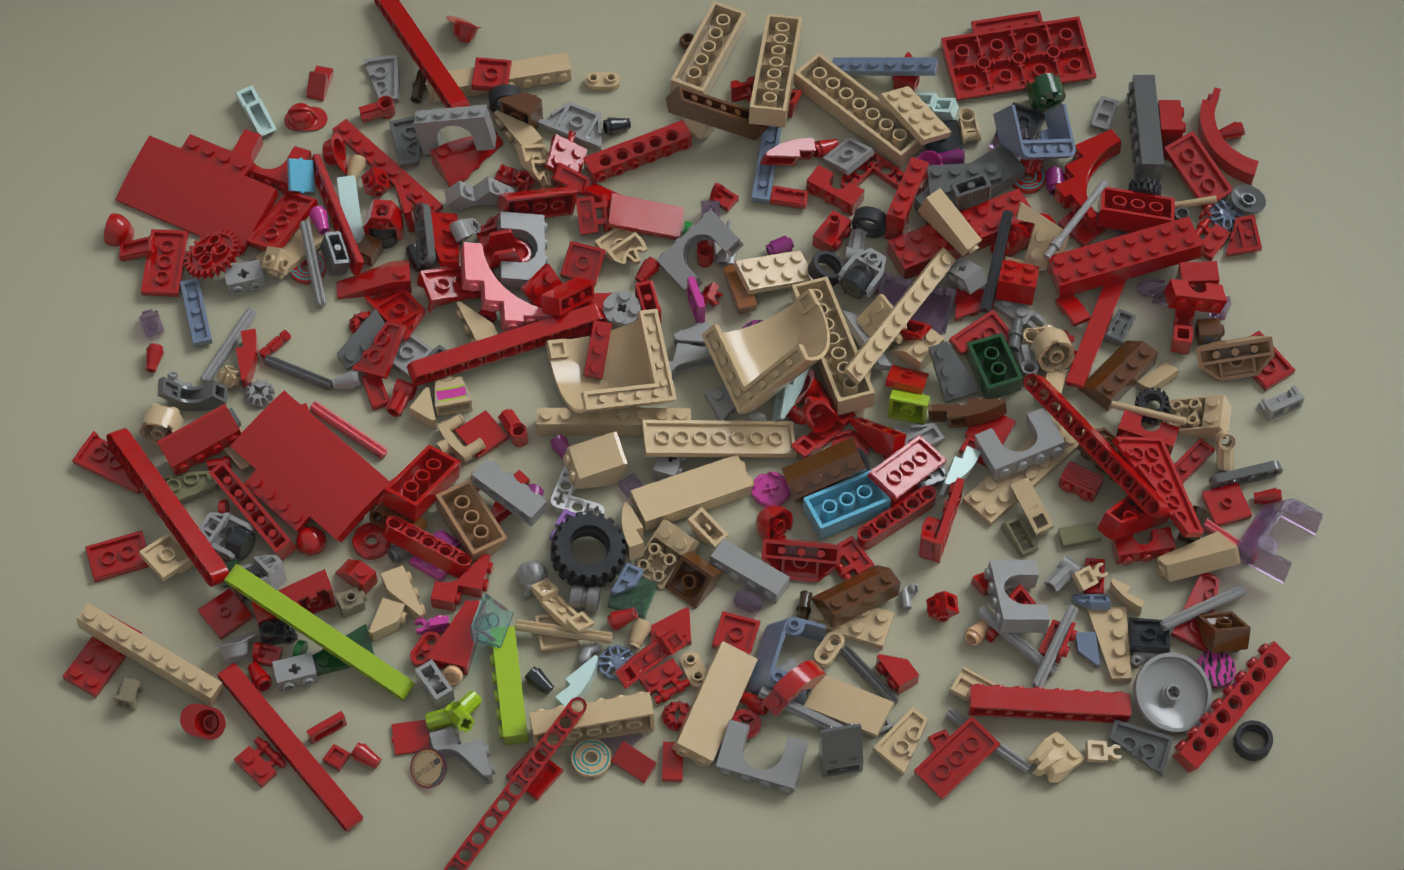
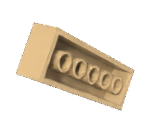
(709, 49)
(601, 720)

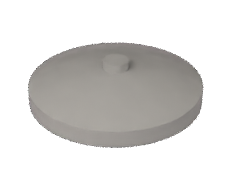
(1172, 692)

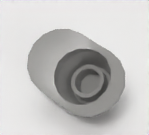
(235, 649)

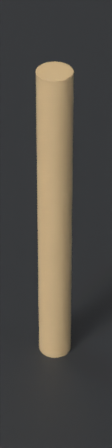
(1149, 413)

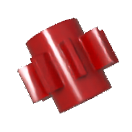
(1032, 165)
(523, 181)

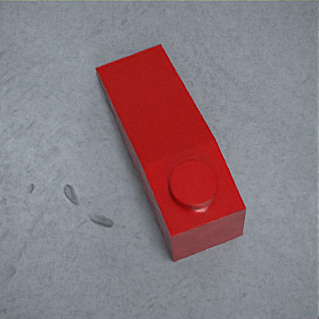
(880, 437)

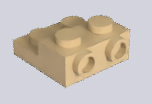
(166, 557)

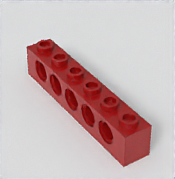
(637, 152)
(253, 510)

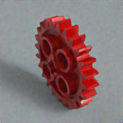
(212, 254)

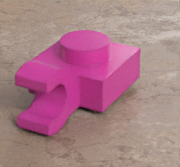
(438, 624)

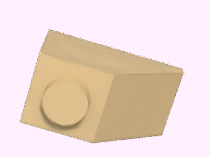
(387, 619)

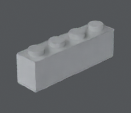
(509, 492)
(750, 571)

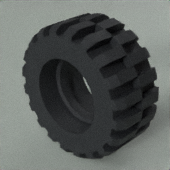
(588, 526)

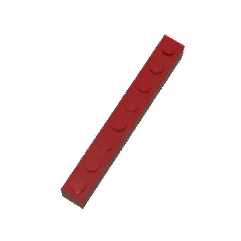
(1048, 703)

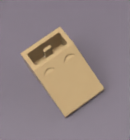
(1204, 415)
(664, 552)

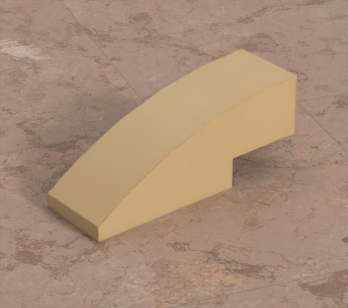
(633, 532)

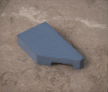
(628, 579)
(1092, 601)
(1087, 647)

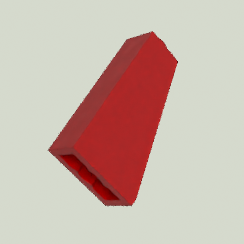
(456, 643)

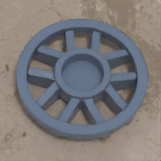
(1225, 215)
(615, 661)

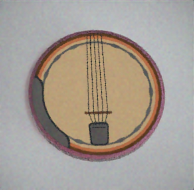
(428, 768)

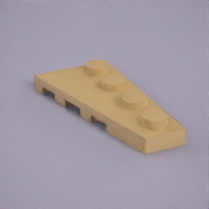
(1113, 640)

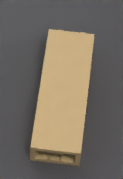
(689, 491)
(714, 704)

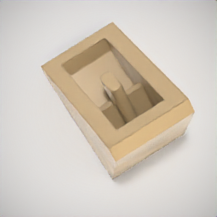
(423, 410)
(706, 528)

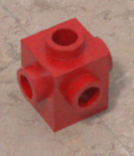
(375, 182)
(942, 606)

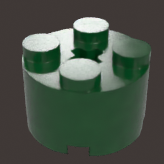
(1045, 92)

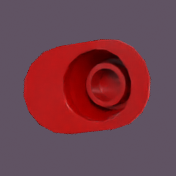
(463, 29)
(305, 118)
(335, 153)
(809, 388)
(202, 721)

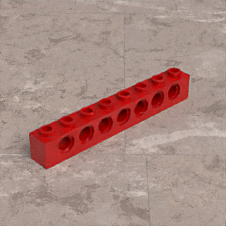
(1276, 660)

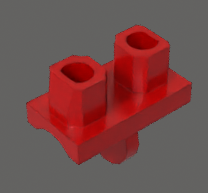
(742, 90)

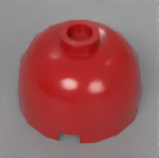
(773, 522)

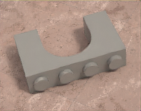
(472, 118)
(709, 228)
(532, 230)
(1003, 462)
(1010, 615)
(783, 775)

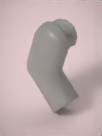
(1139, 658)

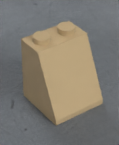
(595, 462)

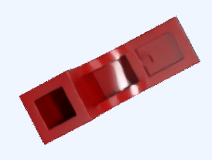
(792, 684)

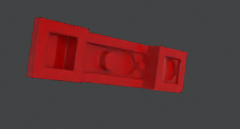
(815, 442)
(649, 657)

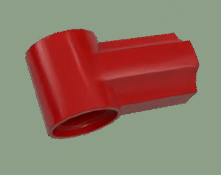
(378, 109)
(705, 253)
(402, 393)
(514, 427)

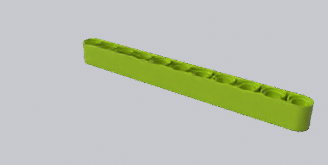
(319, 632)

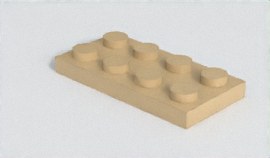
(915, 115)
(772, 271)
(867, 628)

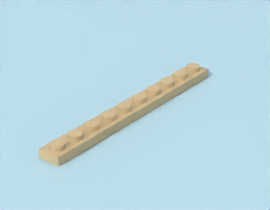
(899, 315)

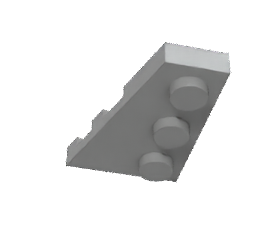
(384, 75)

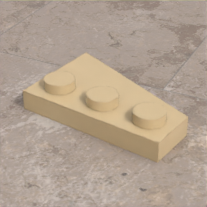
(901, 741)

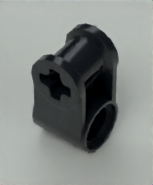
(279, 633)

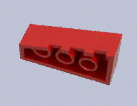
(311, 593)

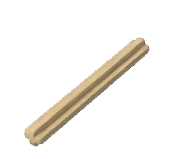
(559, 631)

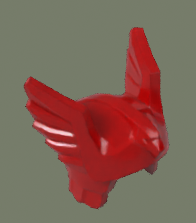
(816, 413)

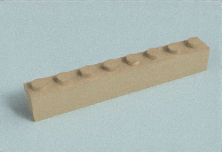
(523, 74)
(623, 421)
(149, 654)

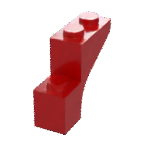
(1019, 237)
(471, 583)

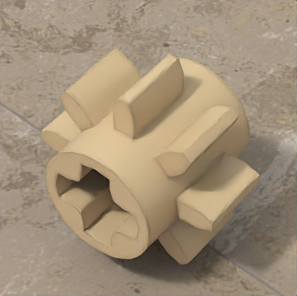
(228, 376)

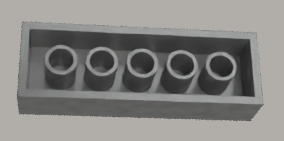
(1145, 127)

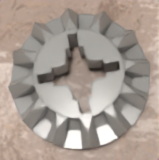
(259, 400)

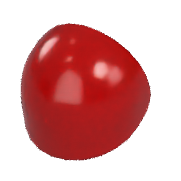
(117, 230)

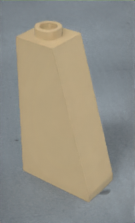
(949, 222)
(1199, 557)

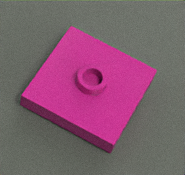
(695, 300)

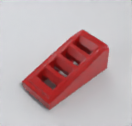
(915, 330)

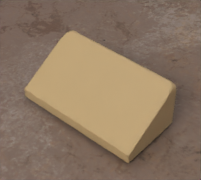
(1158, 377)

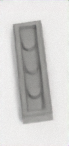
(861, 337)

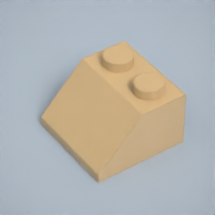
(915, 352)

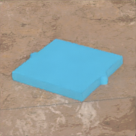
(300, 175)

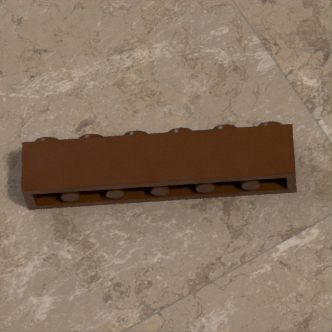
(713, 112)

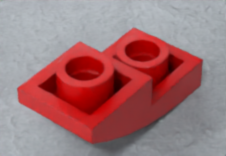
(1073, 310)

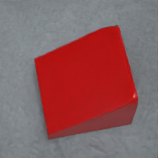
(980, 583)

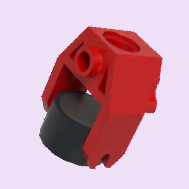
(387, 227)

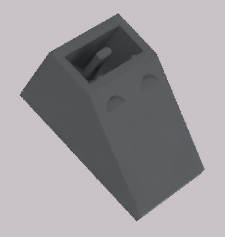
(841, 750)

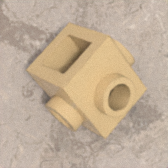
(276, 261)

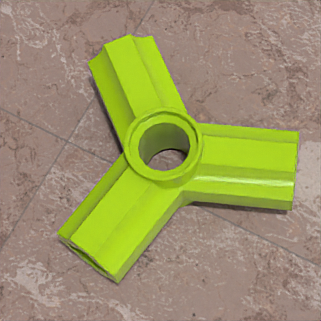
(455, 714)

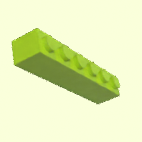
(509, 690)

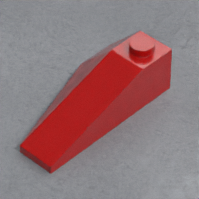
(460, 158)
(376, 280)

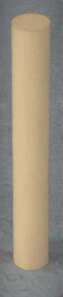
(1196, 202)

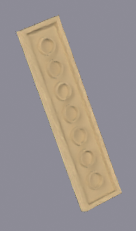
(718, 438)
(995, 497)

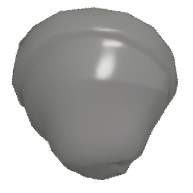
(529, 574)

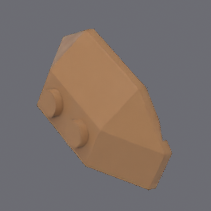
(1236, 357)

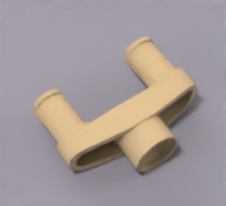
(451, 444)

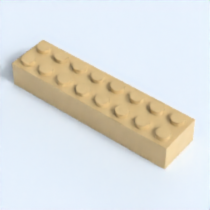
(775, 70)
(856, 109)
(842, 390)

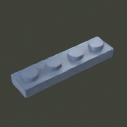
(196, 312)

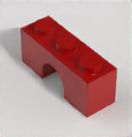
(846, 198)
(1182, 296)
(1182, 331)
(1131, 427)
(1127, 550)

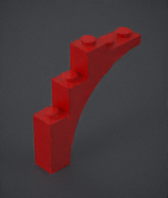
(1087, 159)

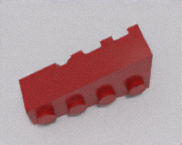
(1126, 519)

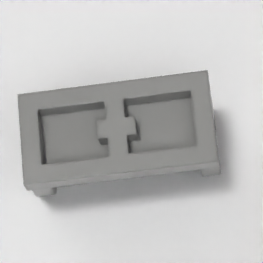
(1281, 404)

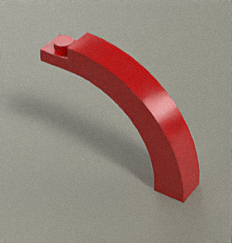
(1224, 156)

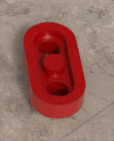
(423, 649)

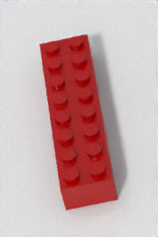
(916, 248)
(1124, 257)

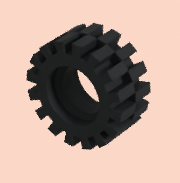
(1145, 185)
(1153, 395)

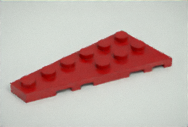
(1154, 464)

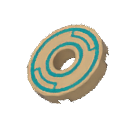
(591, 747)

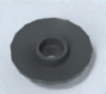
(1248, 199)

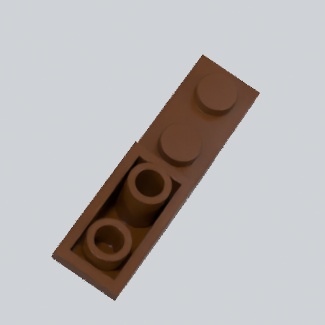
(974, 413)

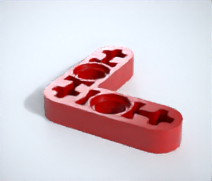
(875, 168)

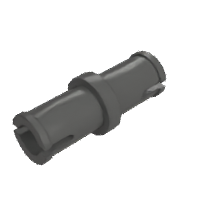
(1015, 335)

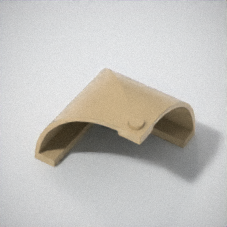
(769, 354)
(634, 370)

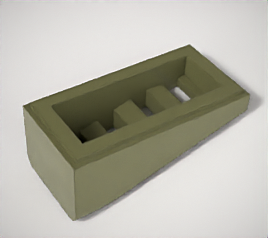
(1018, 521)

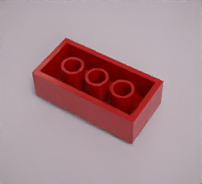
(1133, 210)
(418, 483)

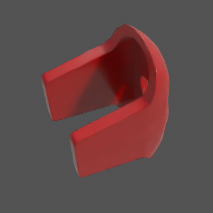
(505, 247)

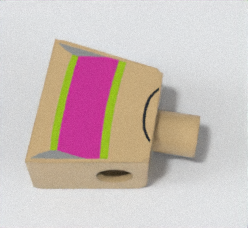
(451, 396)

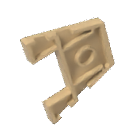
(1041, 236)

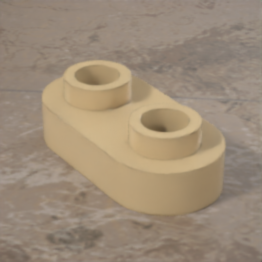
(602, 81)
(828, 650)
(693, 668)

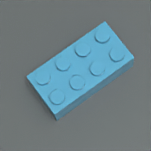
(845, 505)

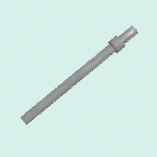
(1057, 242)

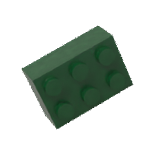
(994, 366)

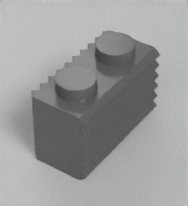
(970, 190)
(335, 253)

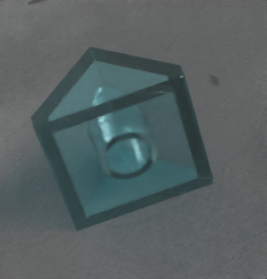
(490, 622)

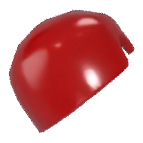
(310, 541)

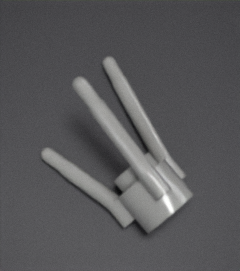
(722, 258)

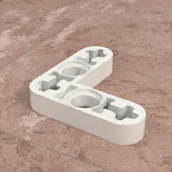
(568, 498)

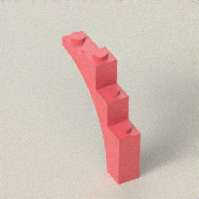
(494, 296)

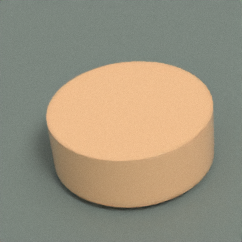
(453, 674)

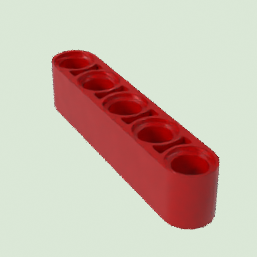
(900, 510)
(426, 546)

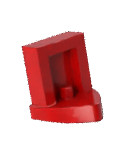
(725, 196)
(266, 654)

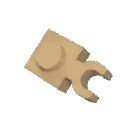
(1088, 577)
(1099, 752)

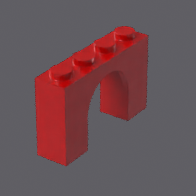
(249, 147)
(911, 185)

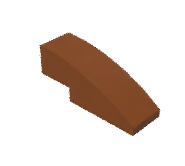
(743, 302)

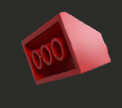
(545, 202)
(199, 439)

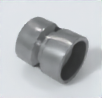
(585, 598)

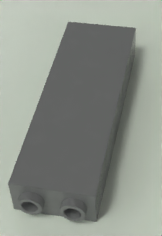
(1011, 173)

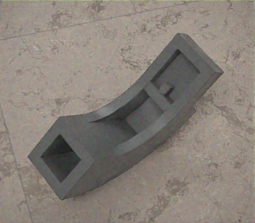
(192, 398)

